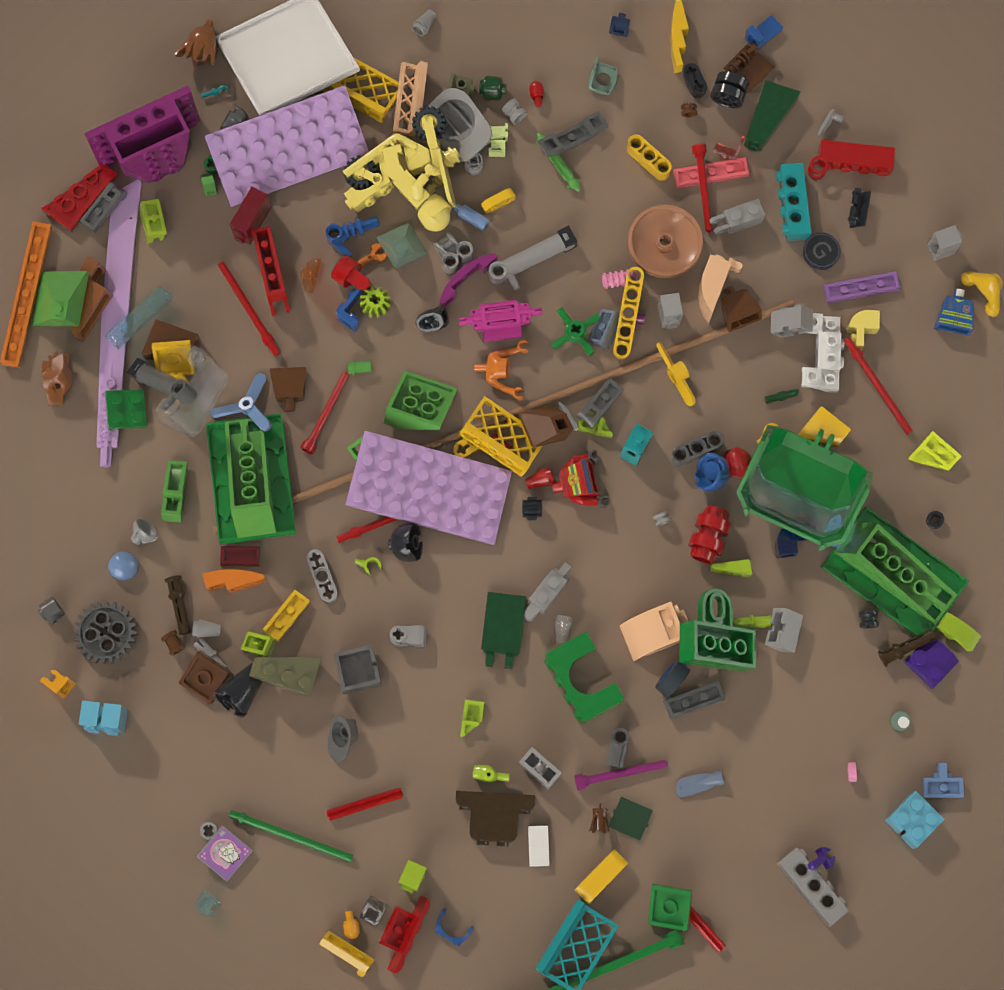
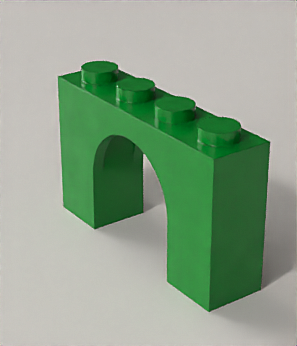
(585, 705)

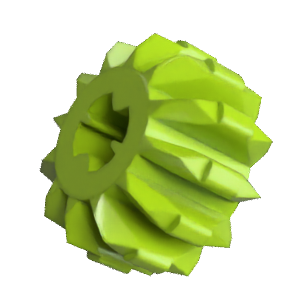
(382, 299)

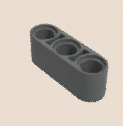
(703, 442)

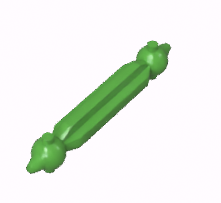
(563, 169)

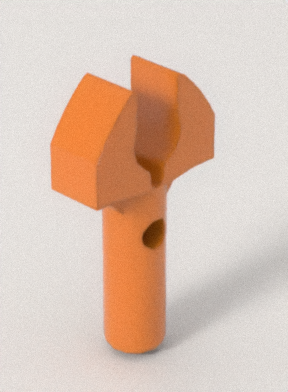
(373, 256)

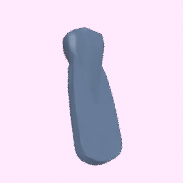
(698, 783)

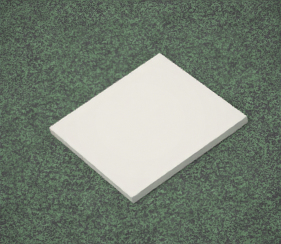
(286, 54)

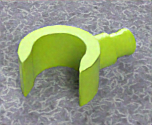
(364, 563)

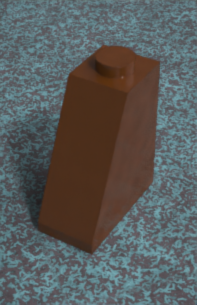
(166, 333)

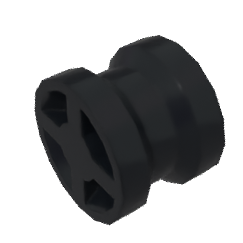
(868, 619)

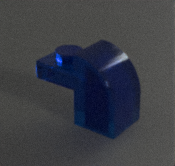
(786, 544)

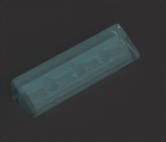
(139, 317)

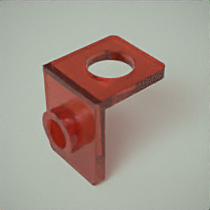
(728, 153)

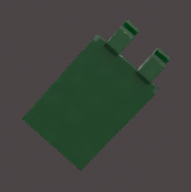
(503, 627)

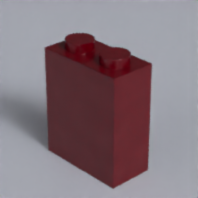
(250, 215)

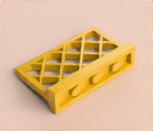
(366, 104)
(492, 446)

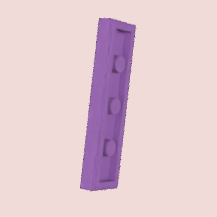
(861, 287)

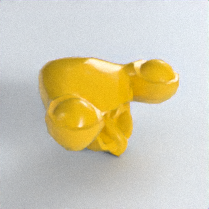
(989, 285)

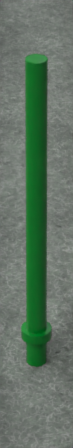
(243, 818)

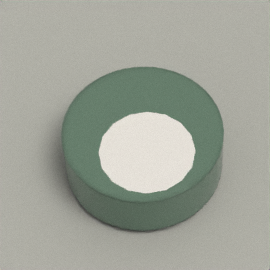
(900, 721)

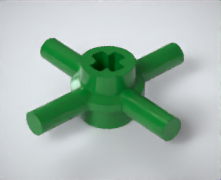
(576, 325)

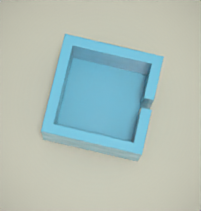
(109, 718)
(916, 818)

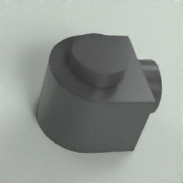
(51, 610)

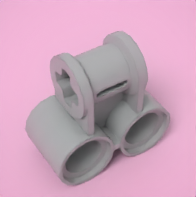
(450, 250)

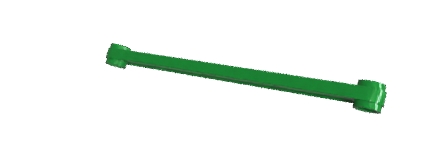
(673, 940)

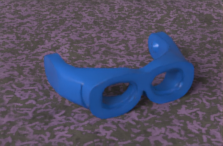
(457, 941)

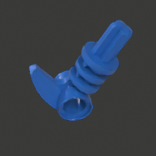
(348, 230)

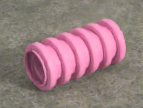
(617, 278)

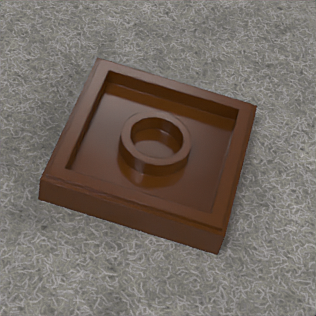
(204, 677)

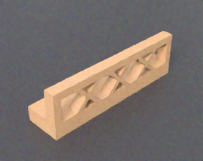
(417, 95)

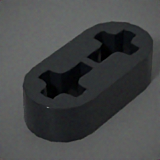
(698, 78)

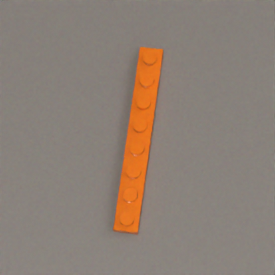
(26, 294)

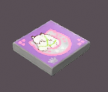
(224, 853)

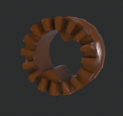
(689, 110)

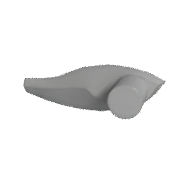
(828, 120)
(571, 418)

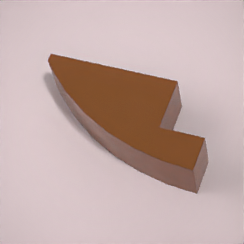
(95, 299)

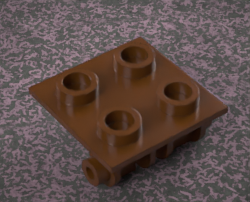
(750, 65)

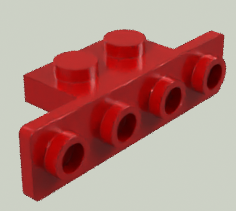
(402, 930)

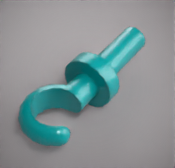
(215, 91)

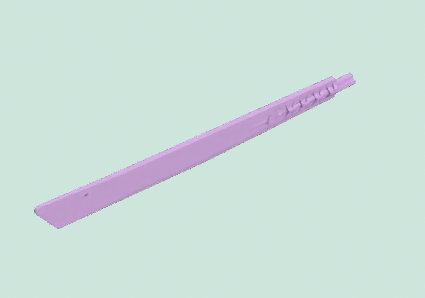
(118, 281)

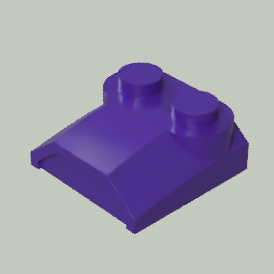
(932, 662)

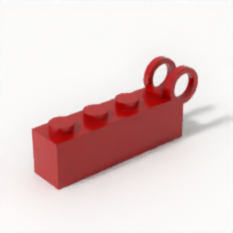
(852, 157)
(270, 267)

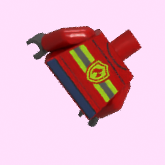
(579, 481)

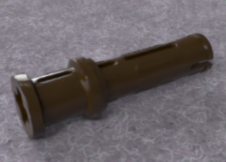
(177, 596)
(898, 651)

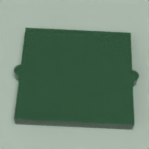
(630, 818)

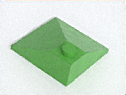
(60, 298)
(419, 403)

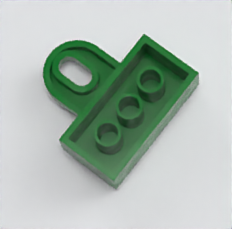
(714, 639)

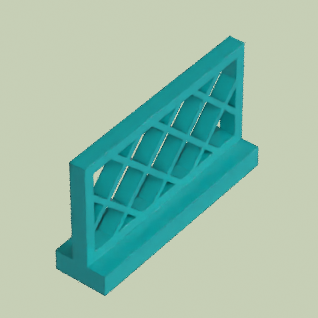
(561, 939)

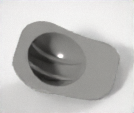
(466, 125)

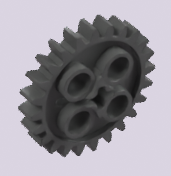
(95, 647)

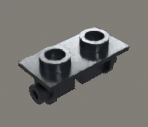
(860, 207)

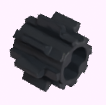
(532, 508)

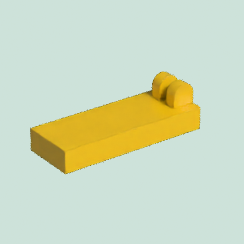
(286, 616)
(347, 952)

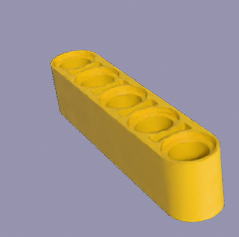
(628, 304)

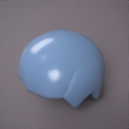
(123, 566)

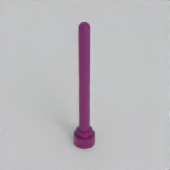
(583, 781)

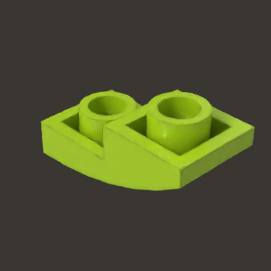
(959, 631)

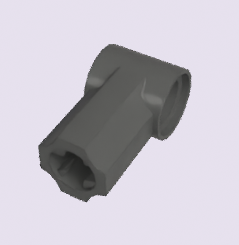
(617, 750)

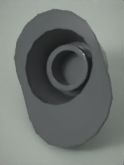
(342, 735)

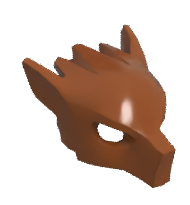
(200, 45)
(57, 372)

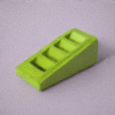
(736, 568)

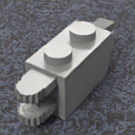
(547, 592)

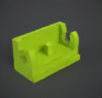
(152, 220)

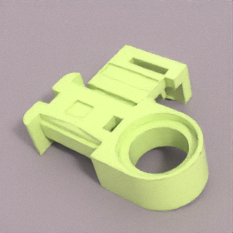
(497, 143)

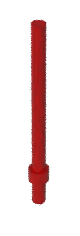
(267, 338)
(857, 355)
(356, 532)

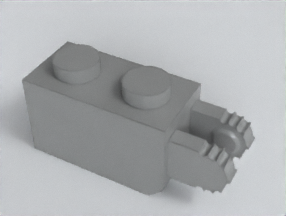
(739, 217)

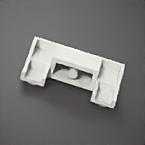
(827, 355)

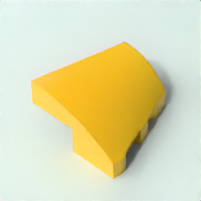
(829, 423)

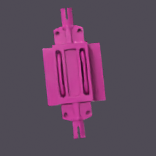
(500, 319)

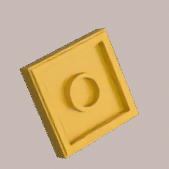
(173, 357)

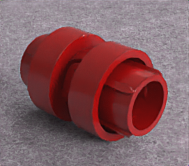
(712, 526)

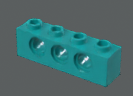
(795, 174)

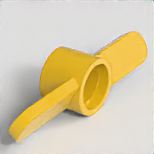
(677, 374)

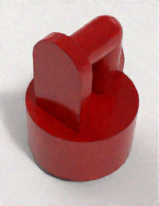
(347, 273)

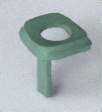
(602, 68)

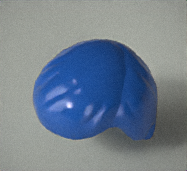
(712, 472)

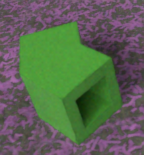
(208, 184)

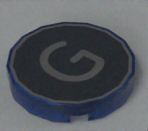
(821, 251)

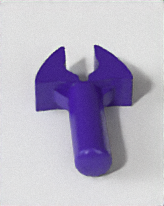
(821, 852)

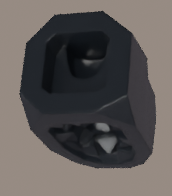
(432, 319)

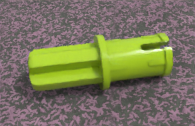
(752, 622)

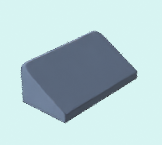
(604, 329)

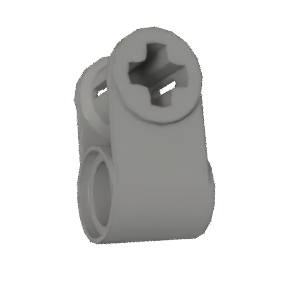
(411, 636)

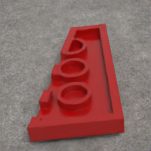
(76, 201)

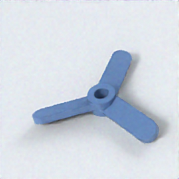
(250, 400)

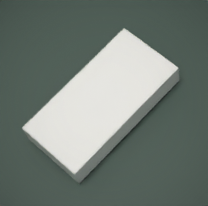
(538, 846)

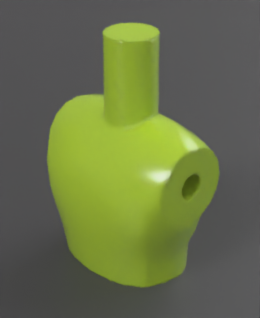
(489, 774)

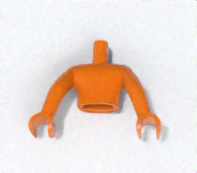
(499, 367)

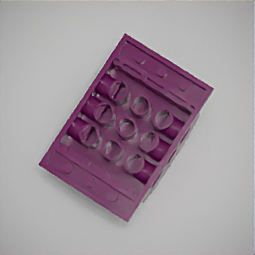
(148, 139)

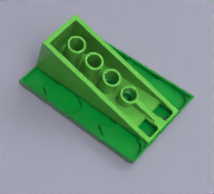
(250, 480)
(894, 573)

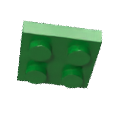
(125, 409)
(670, 907)

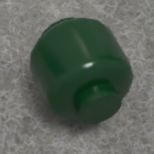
(492, 88)

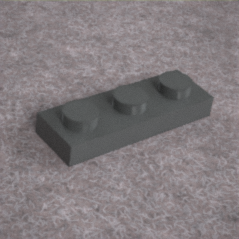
(694, 700)

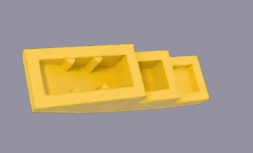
(679, 30)

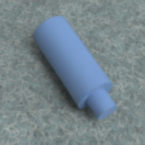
(472, 216)

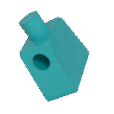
(636, 443)

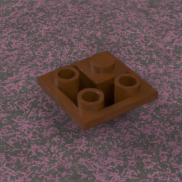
(546, 425)

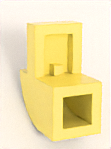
(863, 323)

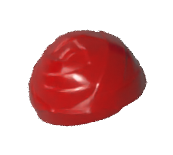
(738, 461)

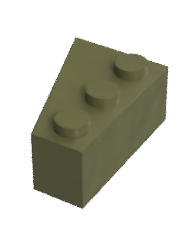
(287, 672)

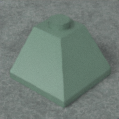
(402, 245)

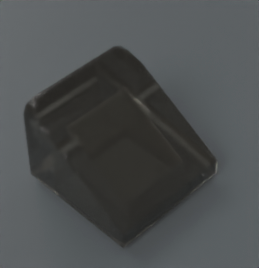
(373, 910)

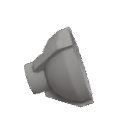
(143, 532)

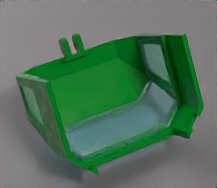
(804, 486)

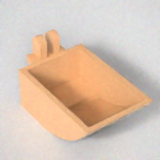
(713, 281)
(653, 630)

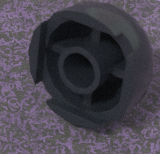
(406, 543)

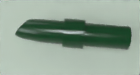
(780, 396)

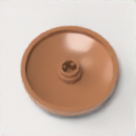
(665, 241)

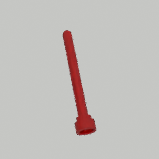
(699, 152)
(309, 445)

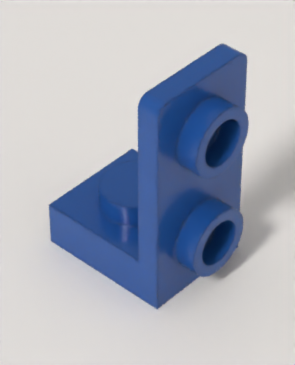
(763, 32)
(350, 319)

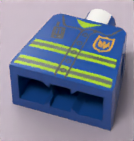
(956, 314)

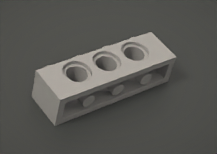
(814, 898)

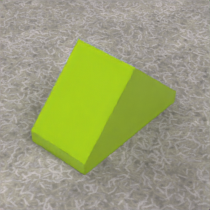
(258, 644)

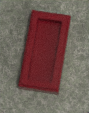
(240, 556)

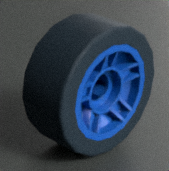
(672, 678)

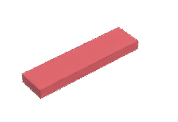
(714, 172)

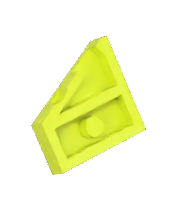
(935, 453)

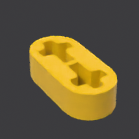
(498, 200)
(472, 449)

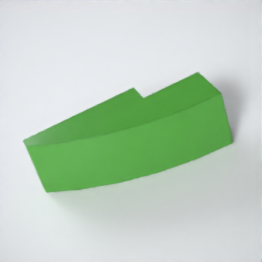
(174, 491)

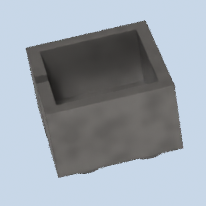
(357, 669)

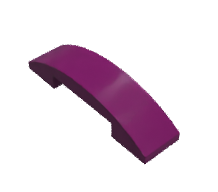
(482, 263)

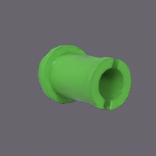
(359, 367)

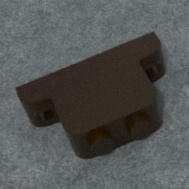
(494, 815)

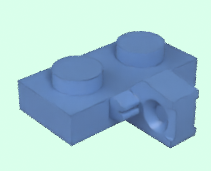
(942, 784)

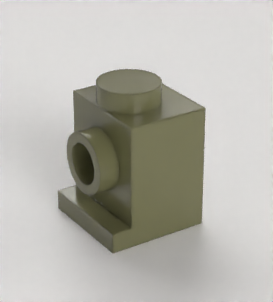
(467, 83)

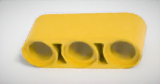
(650, 165)
(601, 876)

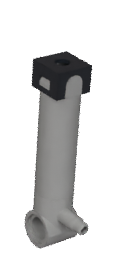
(560, 242)

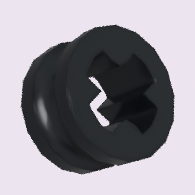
(937, 514)

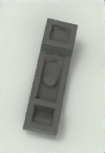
(573, 136)

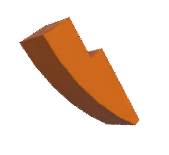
(232, 579)

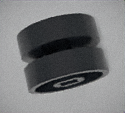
(729, 89)

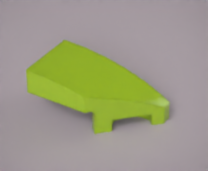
(599, 429)
(471, 715)

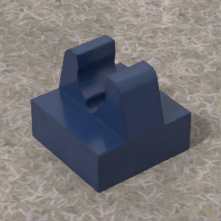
(619, 25)

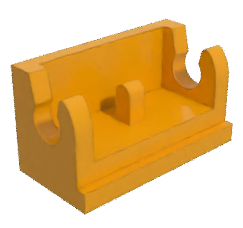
(60, 685)

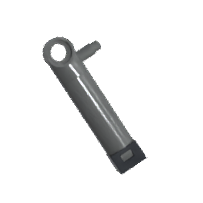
(165, 383)

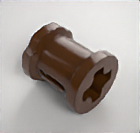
(173, 643)

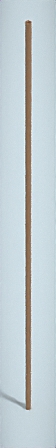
(551, 398)

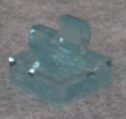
(205, 903)

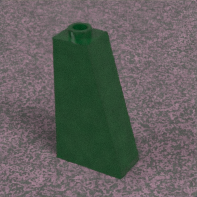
(770, 112)

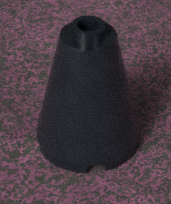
(239, 692)

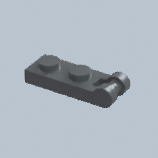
(103, 207)
(600, 402)

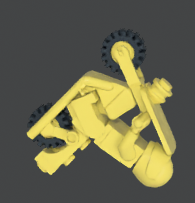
(396, 158)

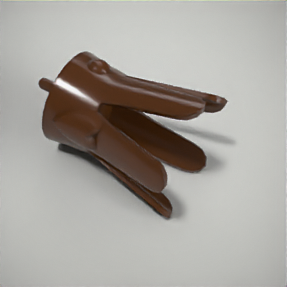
(599, 820)

